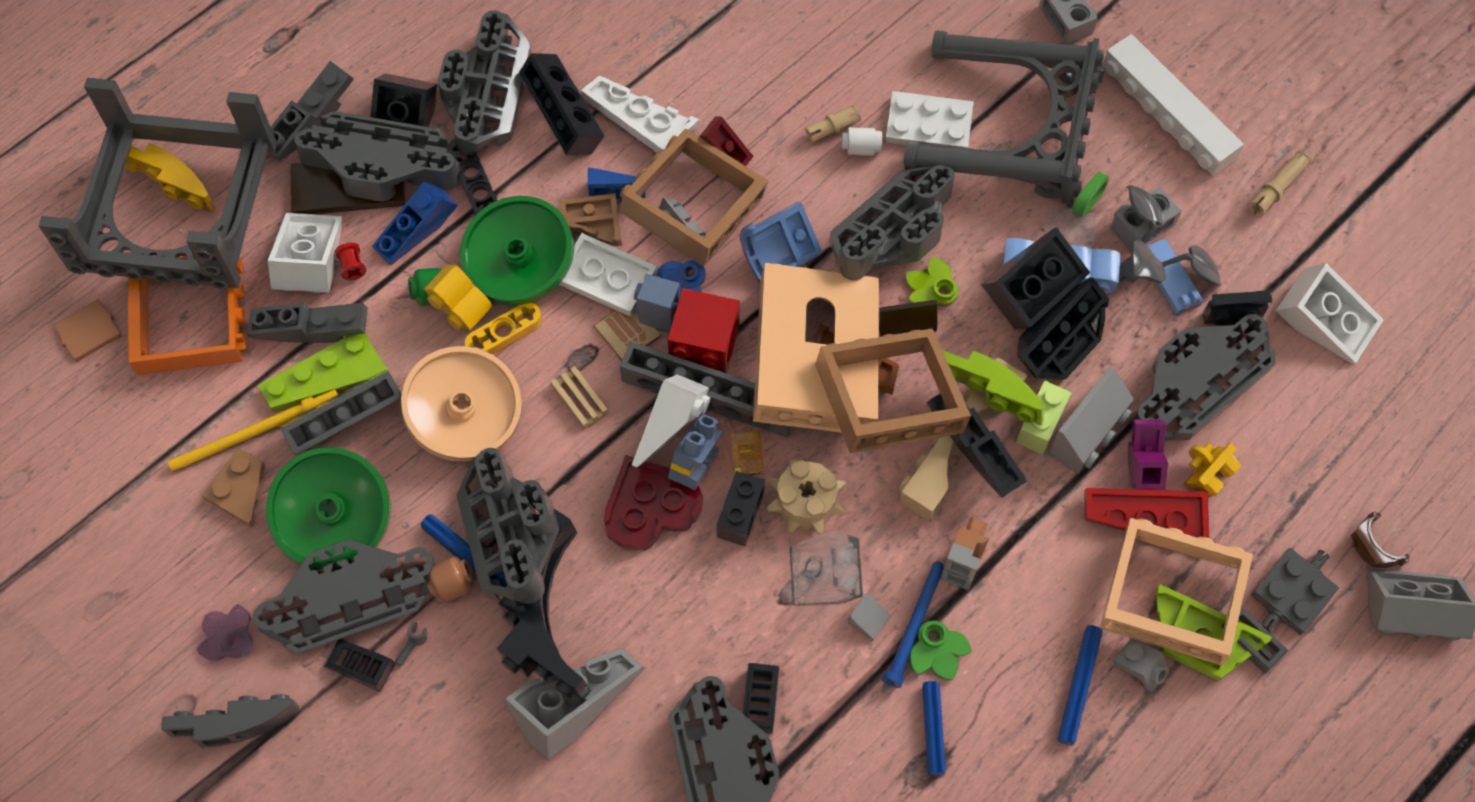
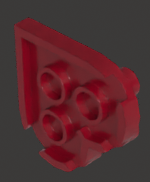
(648, 503)

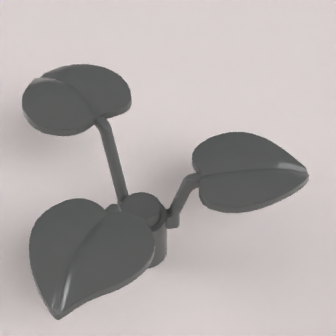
(1144, 263)

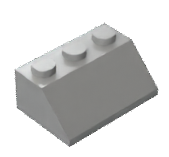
(1093, 423)
(1420, 604)

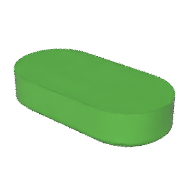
(1090, 194)

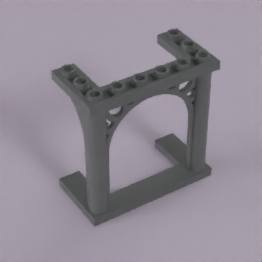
(215, 252)

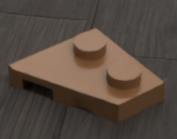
(593, 217)
(237, 486)

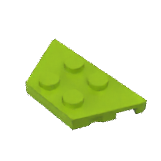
(1196, 617)

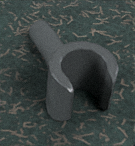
(412, 642)

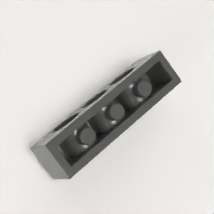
(340, 411)

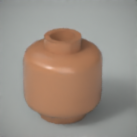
(451, 579)

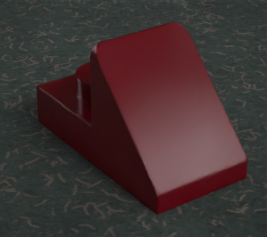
(722, 137)

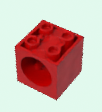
(705, 329)

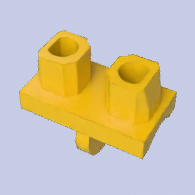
(1207, 462)

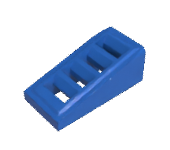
(608, 182)

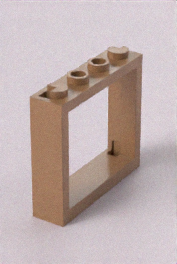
(670, 229)
(899, 430)

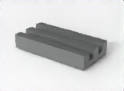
(1255, 657)

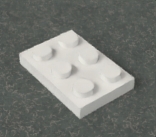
(929, 120)
(606, 274)

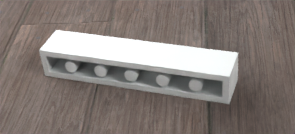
(1172, 105)

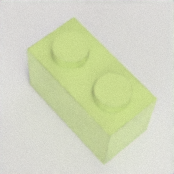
(1037, 436)

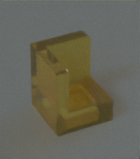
(747, 452)

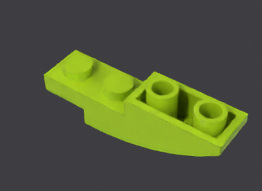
(1002, 387)

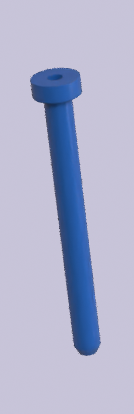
(893, 676)

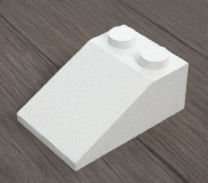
(305, 253)
(1330, 312)
(675, 408)

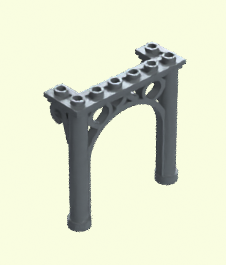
(1075, 66)

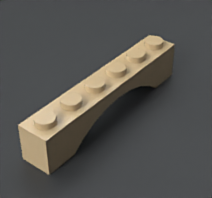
(929, 484)

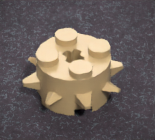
(810, 479)

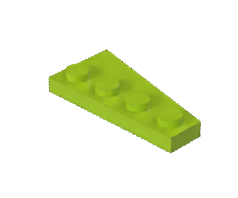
(332, 368)

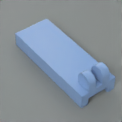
(1177, 287)

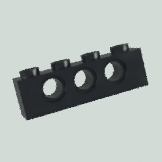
(561, 104)

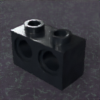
(740, 508)

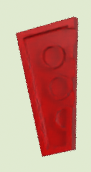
(1163, 508)

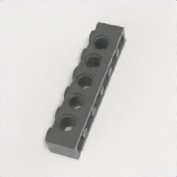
(728, 394)

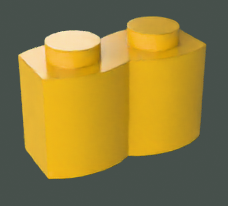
(457, 297)

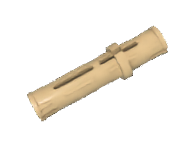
(1273, 190)

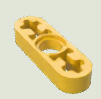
(506, 319)

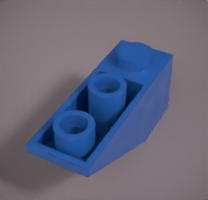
(415, 222)

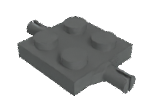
(1295, 591)

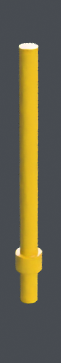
(248, 432)

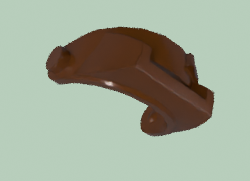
(1369, 550)

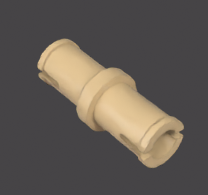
(833, 123)

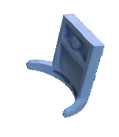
(780, 239)

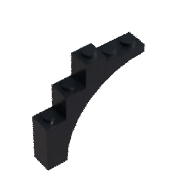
(531, 642)

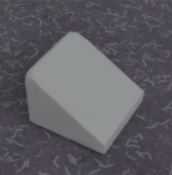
(868, 617)

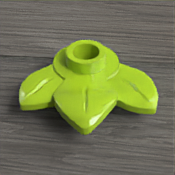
(929, 283)

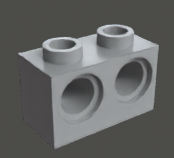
(1070, 18)
(1126, 215)

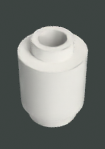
(862, 141)

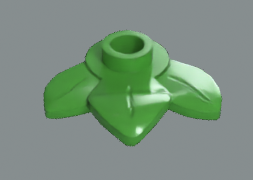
(941, 654)

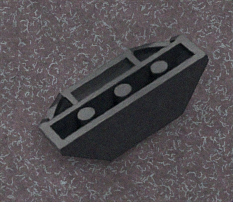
(1065, 333)

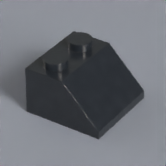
(403, 100)

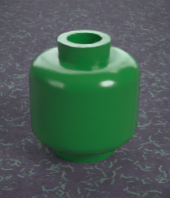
(418, 282)

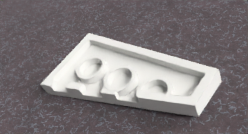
(637, 114)

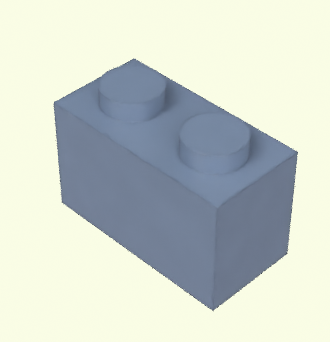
(657, 302)

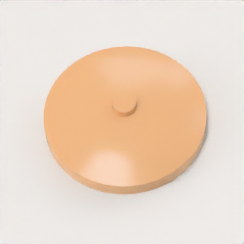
(460, 403)

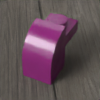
(1145, 455)

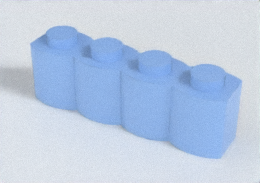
(1102, 263)

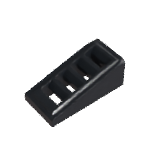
(768, 671)
(381, 674)

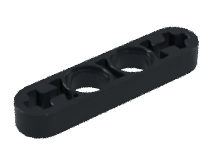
(475, 183)

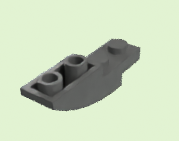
(317, 101)
(307, 325)
(243, 720)

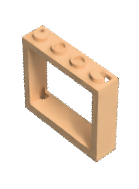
(1166, 635)

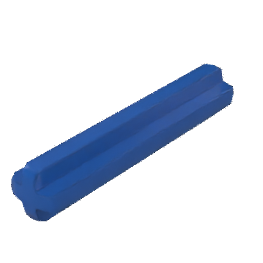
(933, 728)

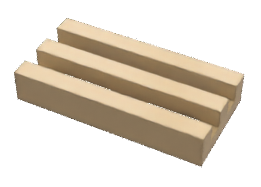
(567, 379)

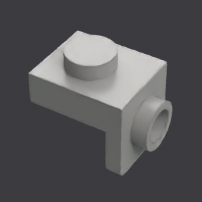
(1143, 663)

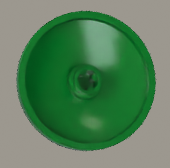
(517, 250)
(324, 500)

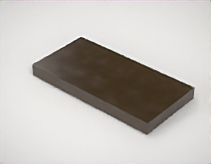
(322, 192)

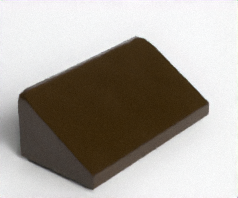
(908, 317)

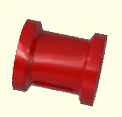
(350, 261)

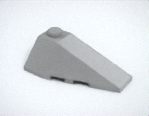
(553, 719)

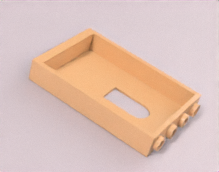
(786, 375)

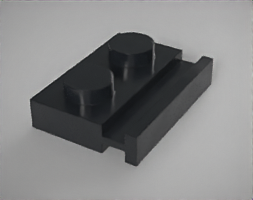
(1235, 306)

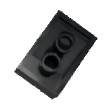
(1035, 279)

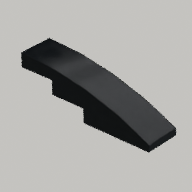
(985, 452)

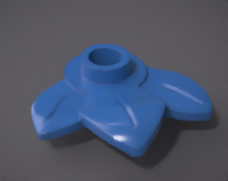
(678, 272)

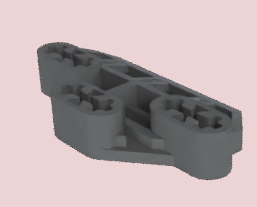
(477, 79)
(375, 166)
(904, 227)
(1199, 367)
(520, 533)
(348, 586)
(726, 749)

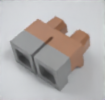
(965, 554)

